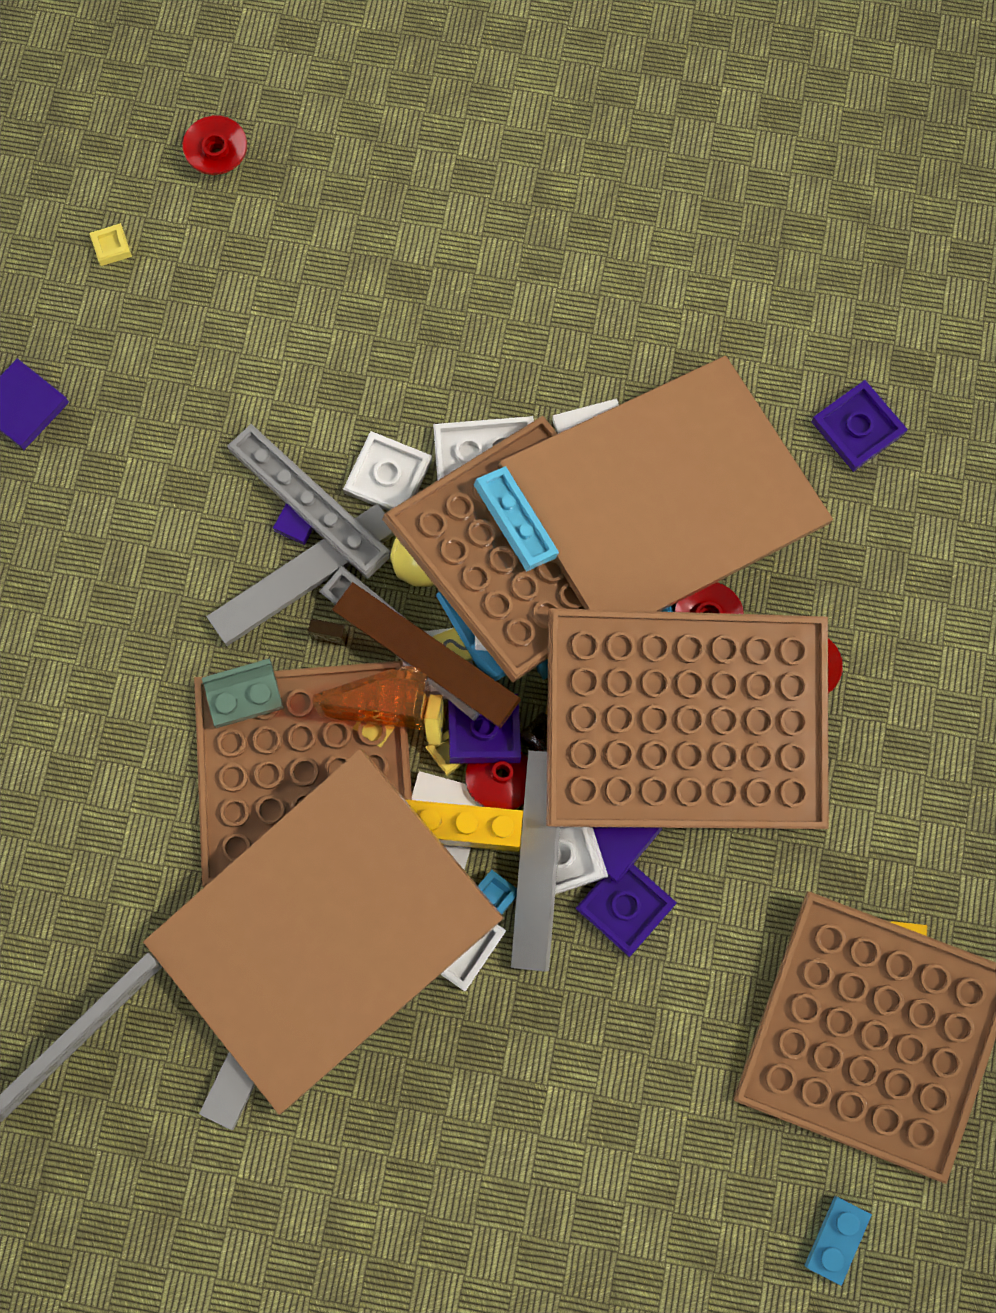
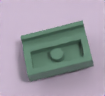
(242, 693)

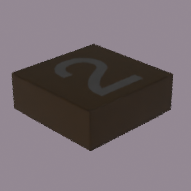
(327, 632)

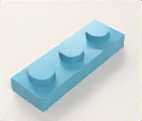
(516, 518)

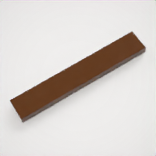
(428, 654)

